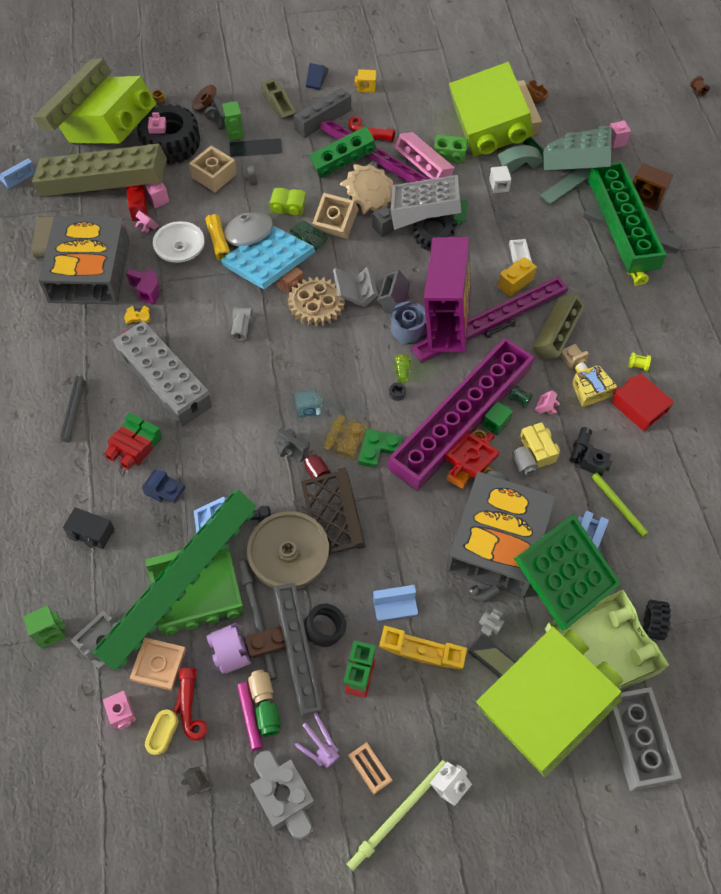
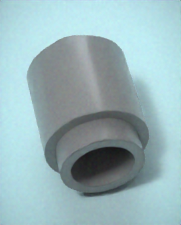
(525, 461)

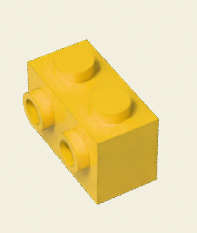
(517, 276)

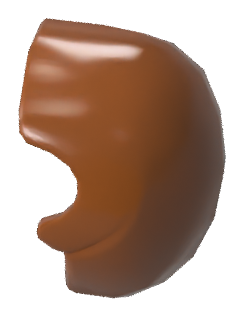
(538, 93)

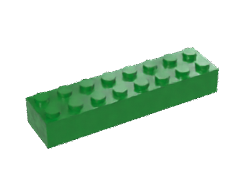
(626, 218)

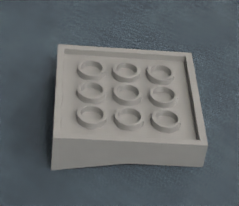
(424, 200)

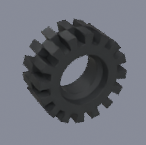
(657, 619)

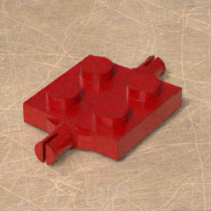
(472, 454)

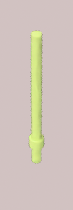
(366, 849)

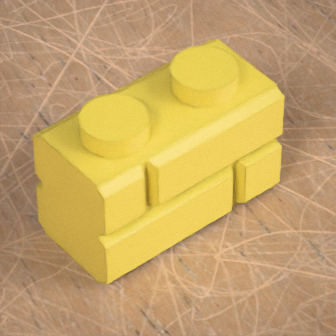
(539, 442)

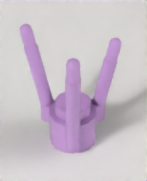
(326, 753)

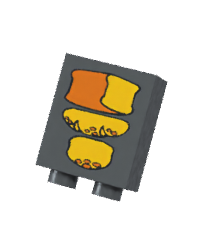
(84, 260)
(495, 528)

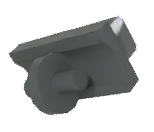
(216, 113)
(289, 445)

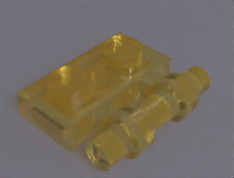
(350, 440)

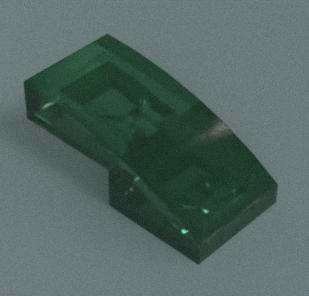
(308, 233)

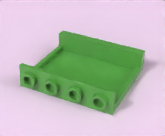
(207, 600)

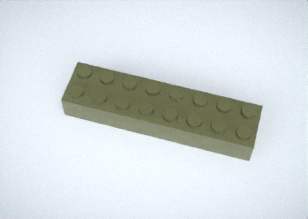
(100, 170)

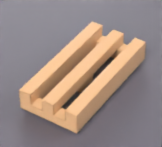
(381, 785)

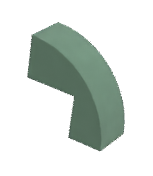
(518, 155)

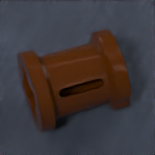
(700, 87)

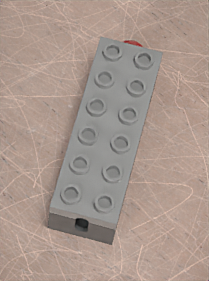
(163, 373)

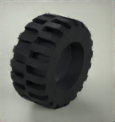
(178, 121)

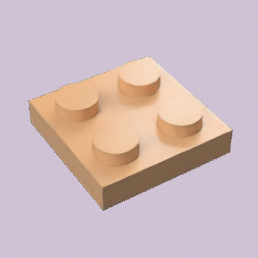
(158, 664)

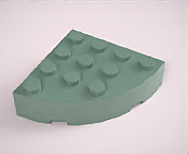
(580, 150)

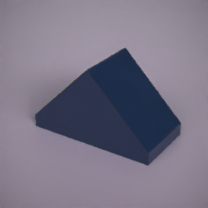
(316, 76)

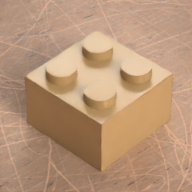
(213, 168)
(335, 215)

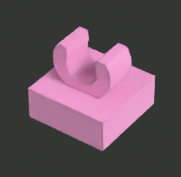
(157, 124)
(146, 222)
(547, 402)

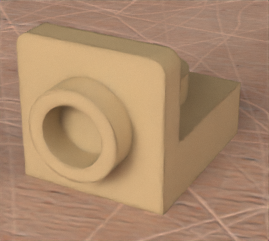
(573, 356)

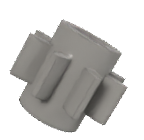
(491, 622)

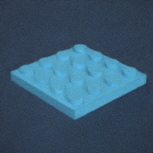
(268, 258)

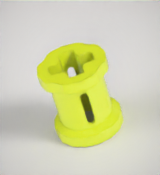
(639, 278)
(639, 361)

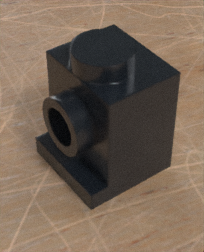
(596, 461)

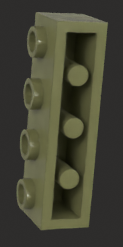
(558, 327)

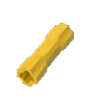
(215, 229)

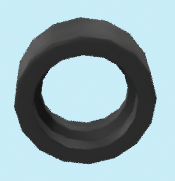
(335, 615)

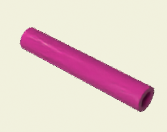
(249, 715)

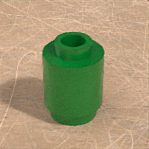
(268, 718)

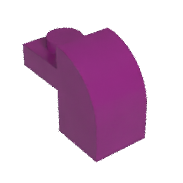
(146, 285)

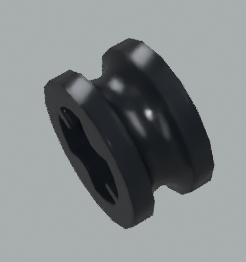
(400, 387)

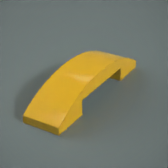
(422, 650)

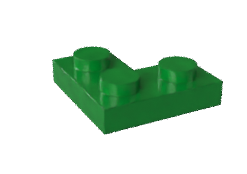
(375, 443)

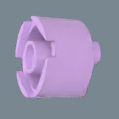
(229, 648)

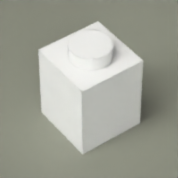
(500, 179)

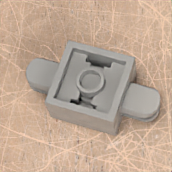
(283, 795)

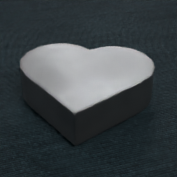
(251, 173)

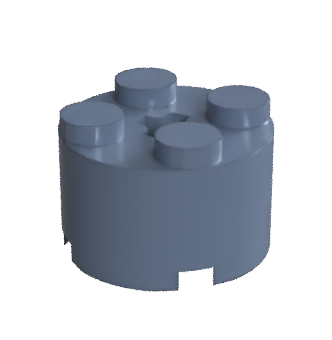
(408, 322)

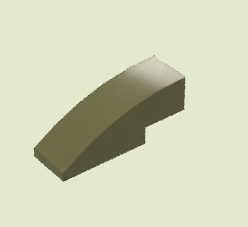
(277, 98)

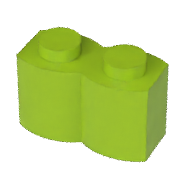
(288, 201)

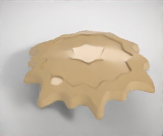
(369, 187)

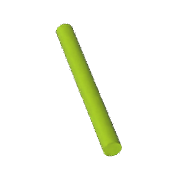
(620, 505)

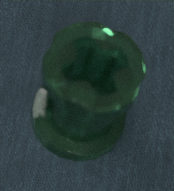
(520, 396)

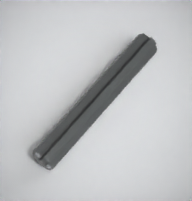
(71, 409)

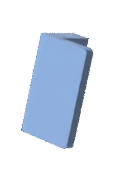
(17, 173)
(395, 603)

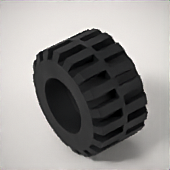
(425, 238)

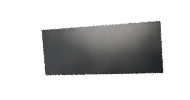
(255, 147)

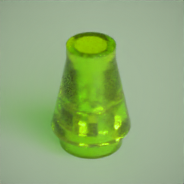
(402, 367)

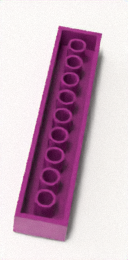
(460, 413)

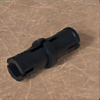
(580, 445)

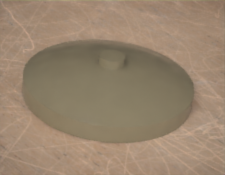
(288, 549)

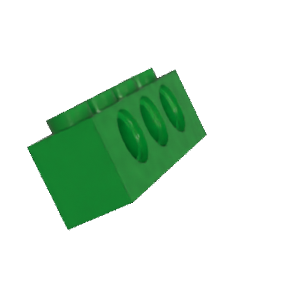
(332, 157)

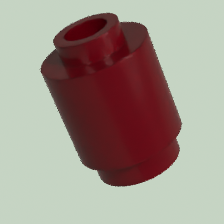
(316, 466)

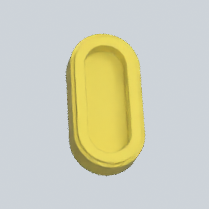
(161, 732)

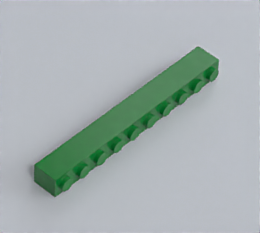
(174, 579)

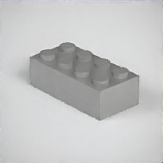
(643, 741)

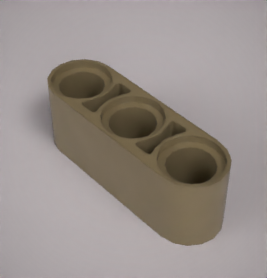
(41, 235)

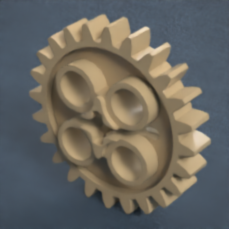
(315, 301)

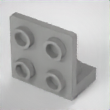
(357, 289)

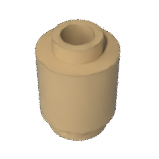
(260, 686)

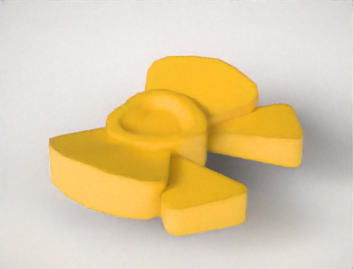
(134, 316)

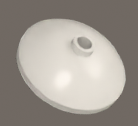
(178, 241)

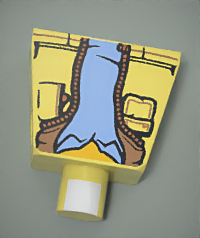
(592, 384)

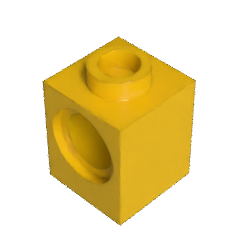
(366, 81)

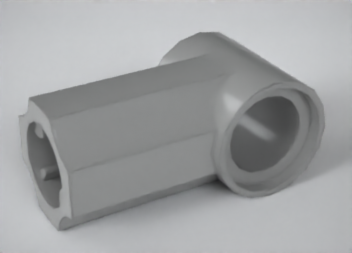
(241, 319)

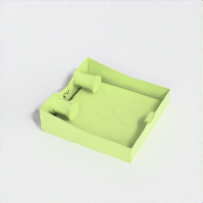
(618, 639)

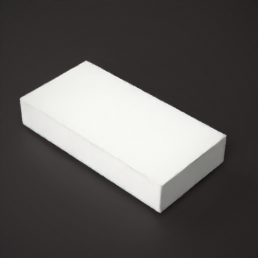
(519, 249)

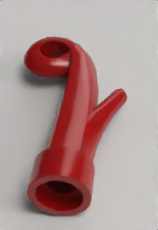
(385, 134)
(187, 678)

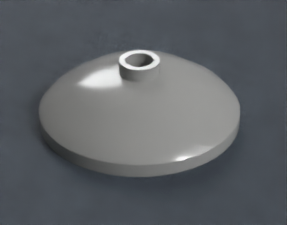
(248, 228)

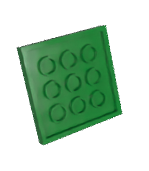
(567, 572)

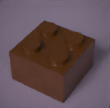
(652, 185)

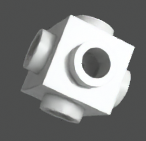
(451, 783)

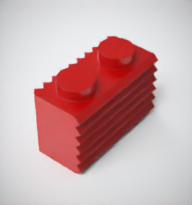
(136, 201)

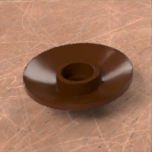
(204, 98)

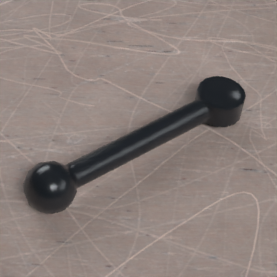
(512, 323)

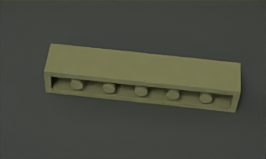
(72, 94)

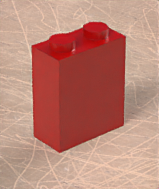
(641, 401)

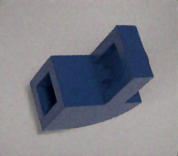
(162, 487)

